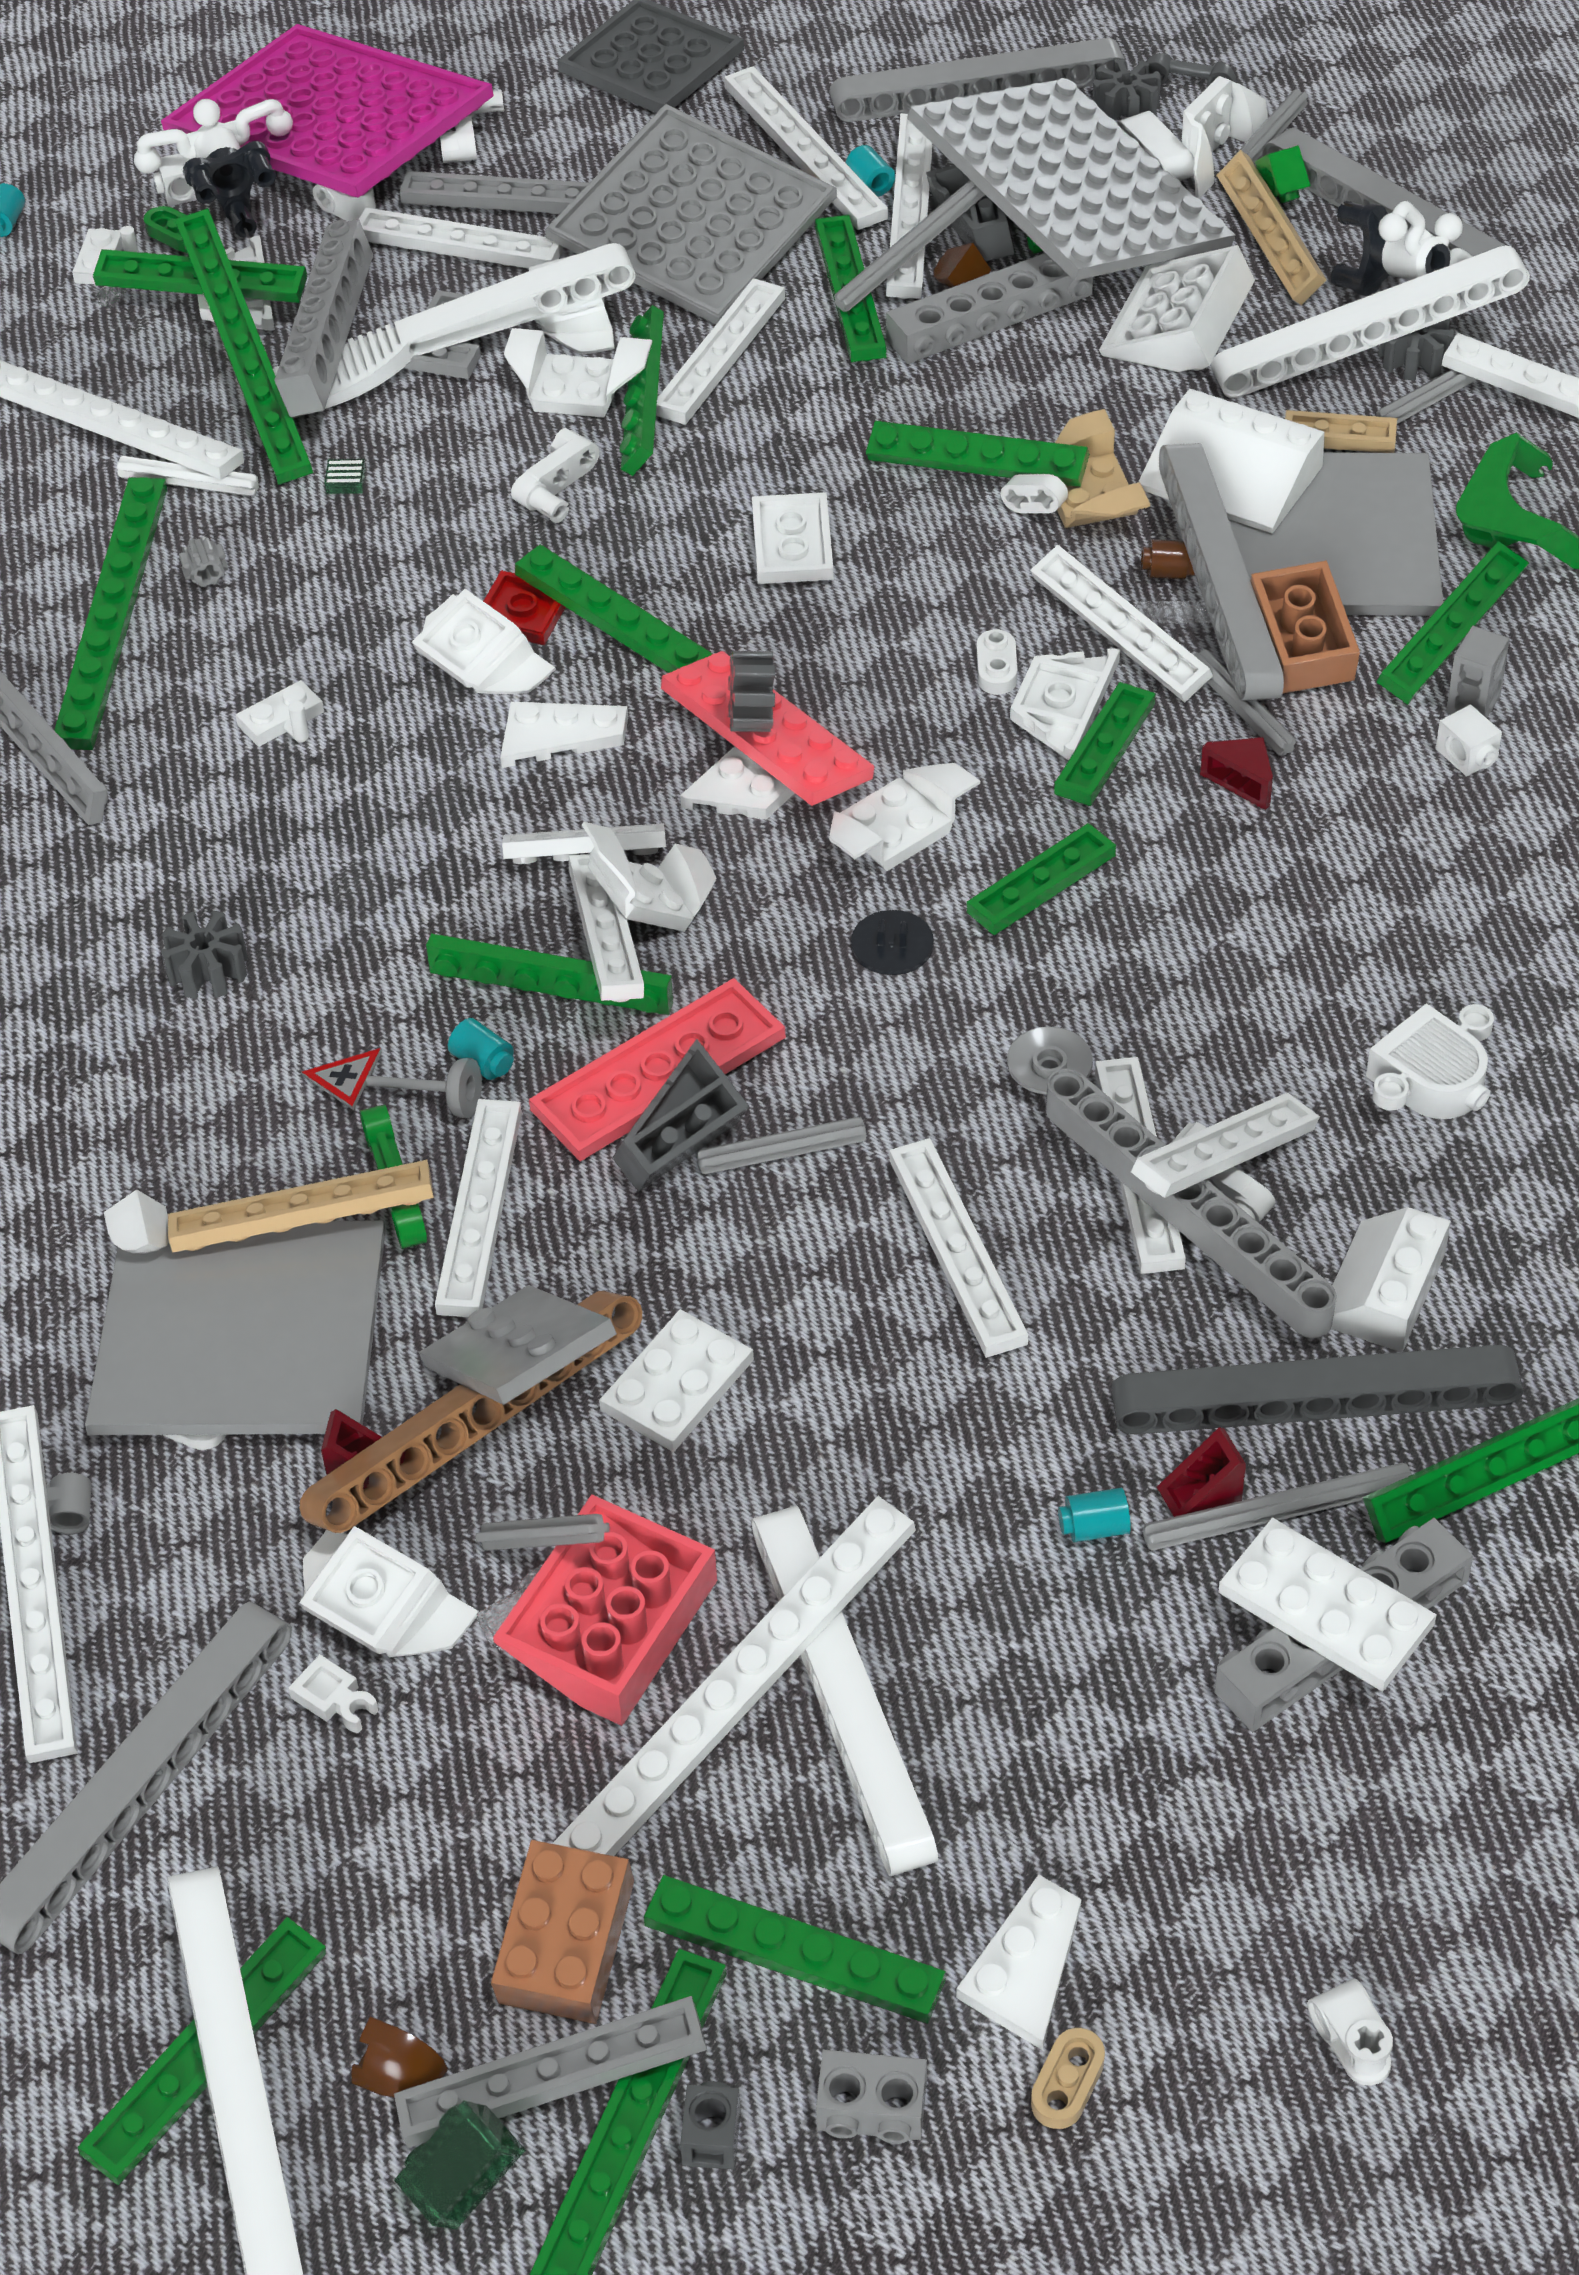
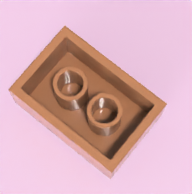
(1307, 625)
(563, 1931)

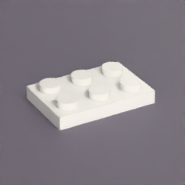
(792, 538)
(676, 1380)

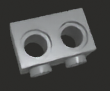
(1478, 671)
(874, 2082)

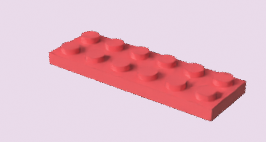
(795, 749)
(615, 1089)

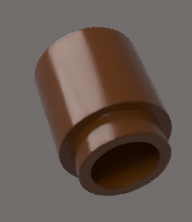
(1166, 559)

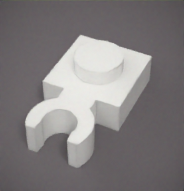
(330, 1689)

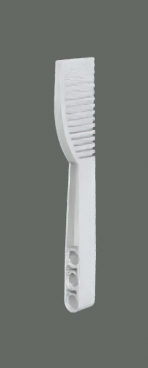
(494, 308)

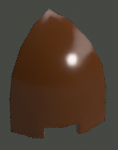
(960, 266)
(394, 2060)

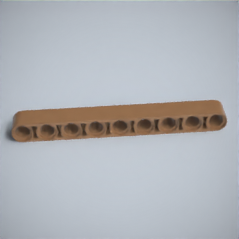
(458, 1432)

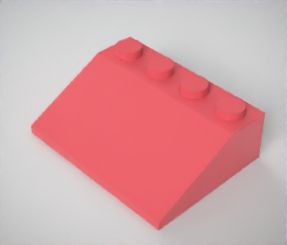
(609, 1610)

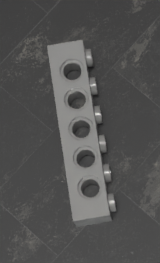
(981, 307)
(1260, 1696)

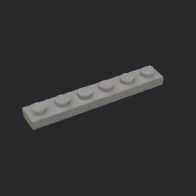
(488, 192)
(51, 754)
(556, 2068)

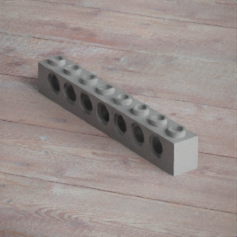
(324, 318)

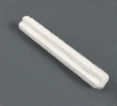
(179, 475)

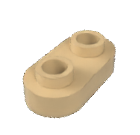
(1066, 2081)

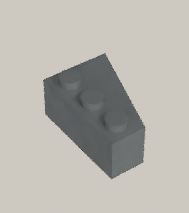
(982, 223)
(681, 1119)

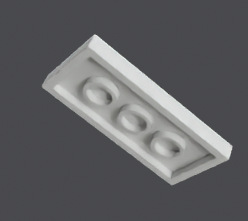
(1327, 1604)

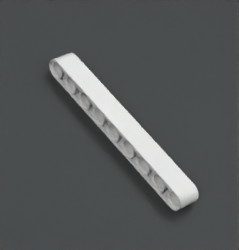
(1370, 321)
(850, 1707)
(233, 2075)

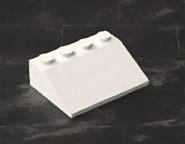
(1181, 311)
(1254, 457)

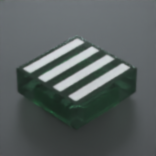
(345, 476)

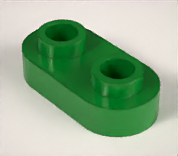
(162, 226)

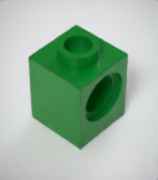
(1284, 173)

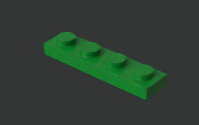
(1104, 744)
(1041, 879)

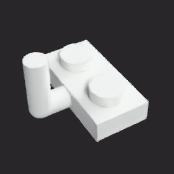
(95, 241)
(280, 714)

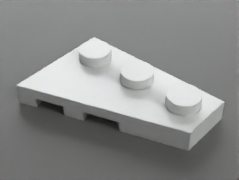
(556, 727)
(1024, 1962)

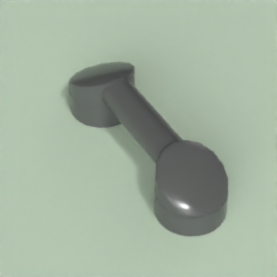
(1165, 64)

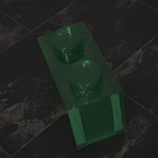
(458, 2164)

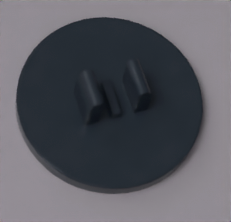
(892, 942)

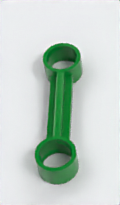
(382, 1144)

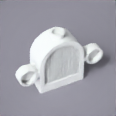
(1433, 1063)

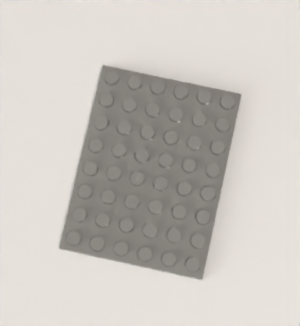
(1071, 178)

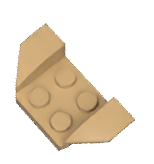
(1104, 486)

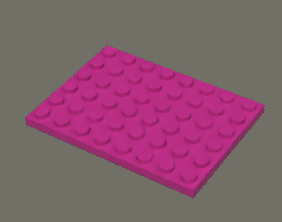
(350, 106)

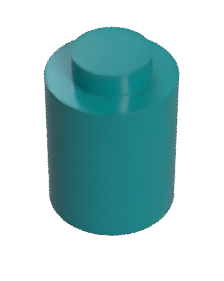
(871, 169)
(11, 205)
(478, 1042)
(1095, 1515)

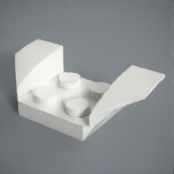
(1214, 115)
(580, 328)
(572, 382)
(481, 647)
(902, 814)
(650, 894)
(381, 1596)

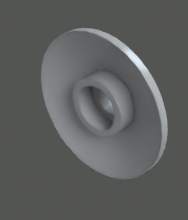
(1046, 1050)

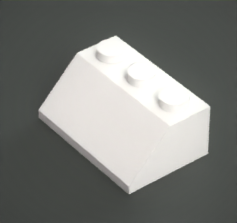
(1389, 1275)

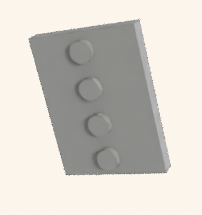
(517, 1343)

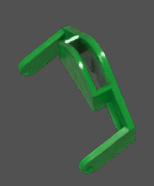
(1493, 515)

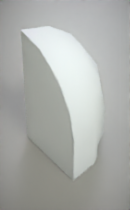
(138, 1224)

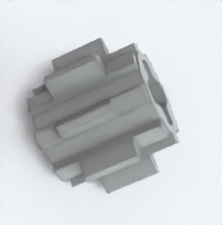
(203, 561)

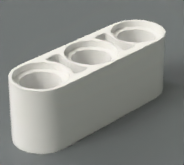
(1160, 143)

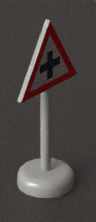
(349, 1076)

